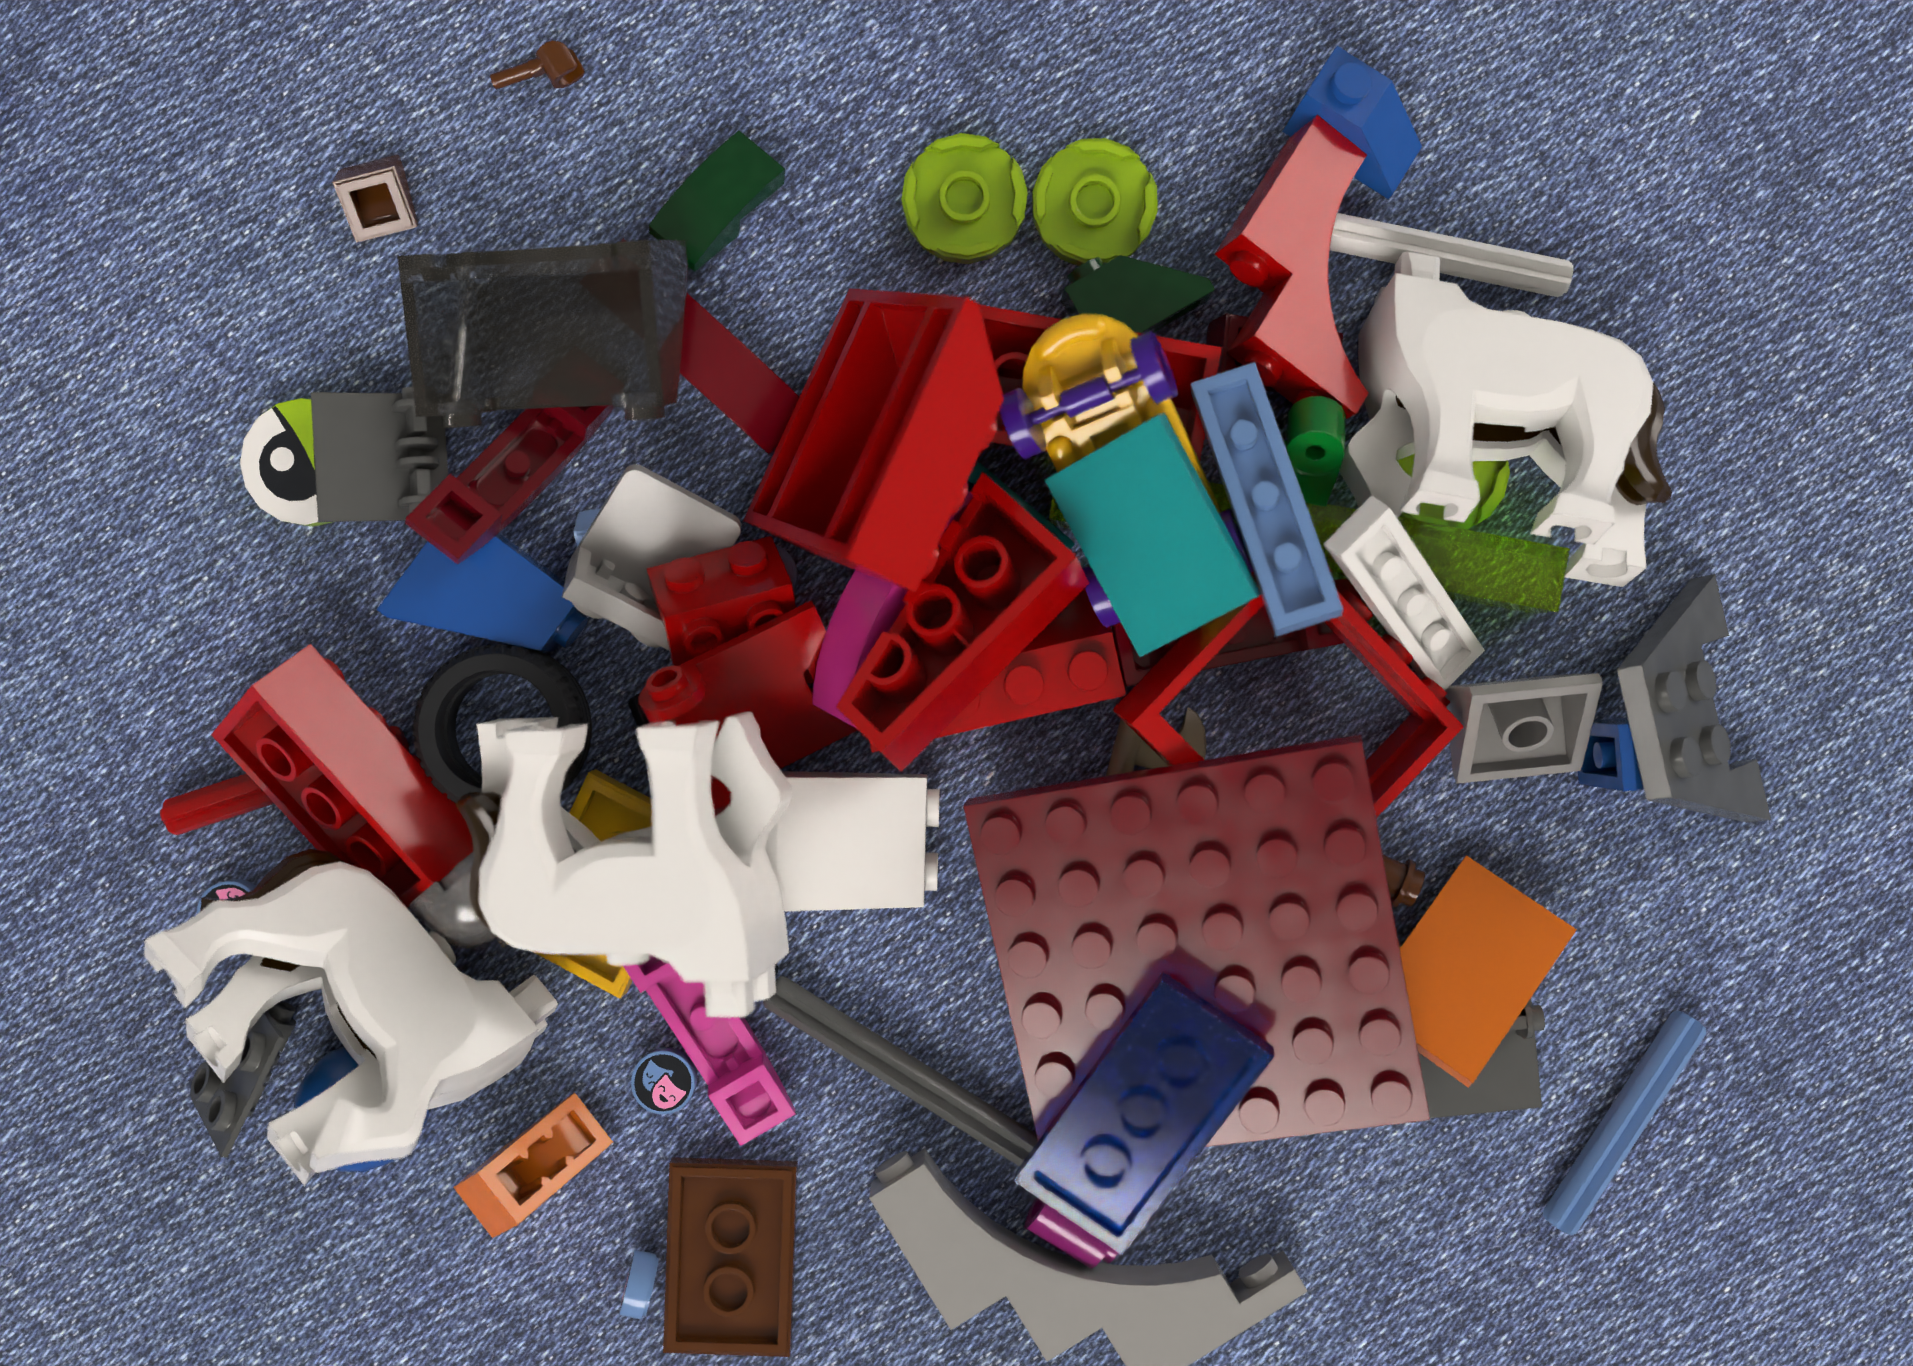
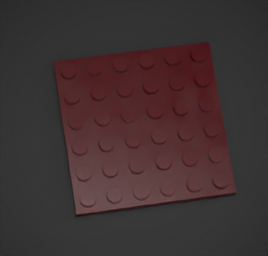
(1238, 881)

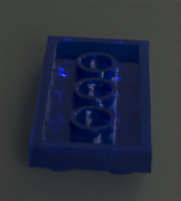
(1144, 1113)

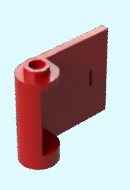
(757, 674)

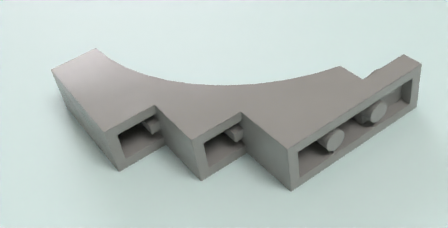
(1148, 1312)

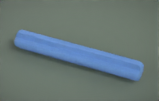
(1624, 1122)

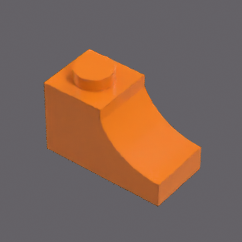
(533, 1166)

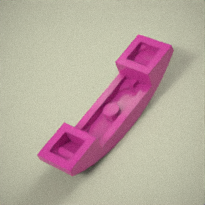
(860, 617)
(722, 1049)

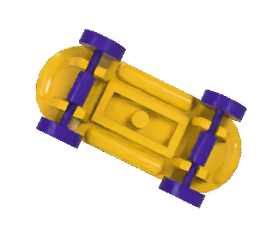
(1087, 387)

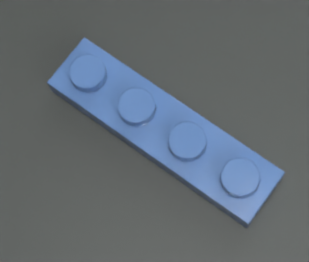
(1266, 500)

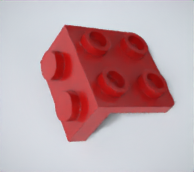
(719, 595)

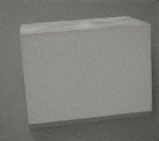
(1522, 726)

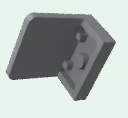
(638, 528)

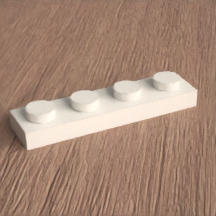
(1404, 592)

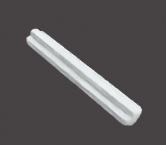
(1456, 255)

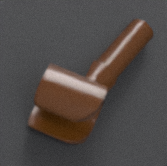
(551, 58)

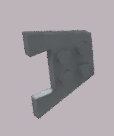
(1675, 717)

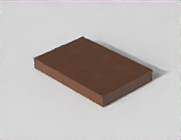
(730, 1257)

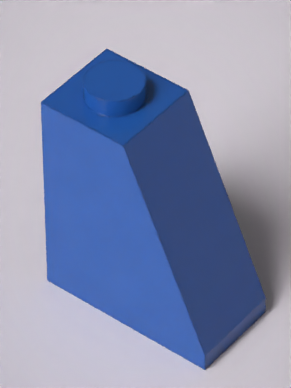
(489, 595)

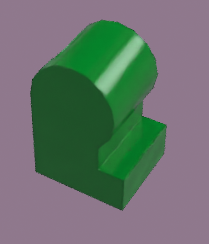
(1316, 446)

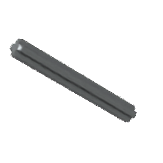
(901, 1070)

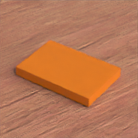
(1476, 967)

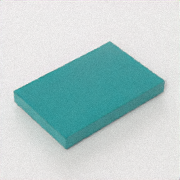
(1152, 535)

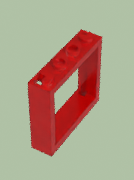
(1389, 767)

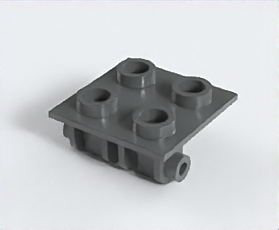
(374, 455)
(1505, 1082)
(228, 1104)

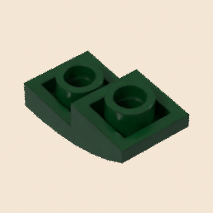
(716, 198)

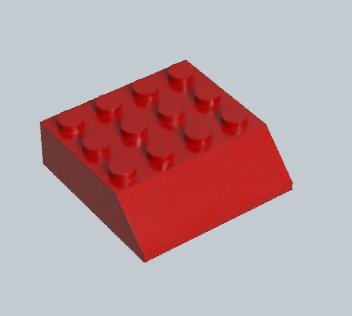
(884, 435)

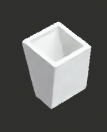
(855, 841)

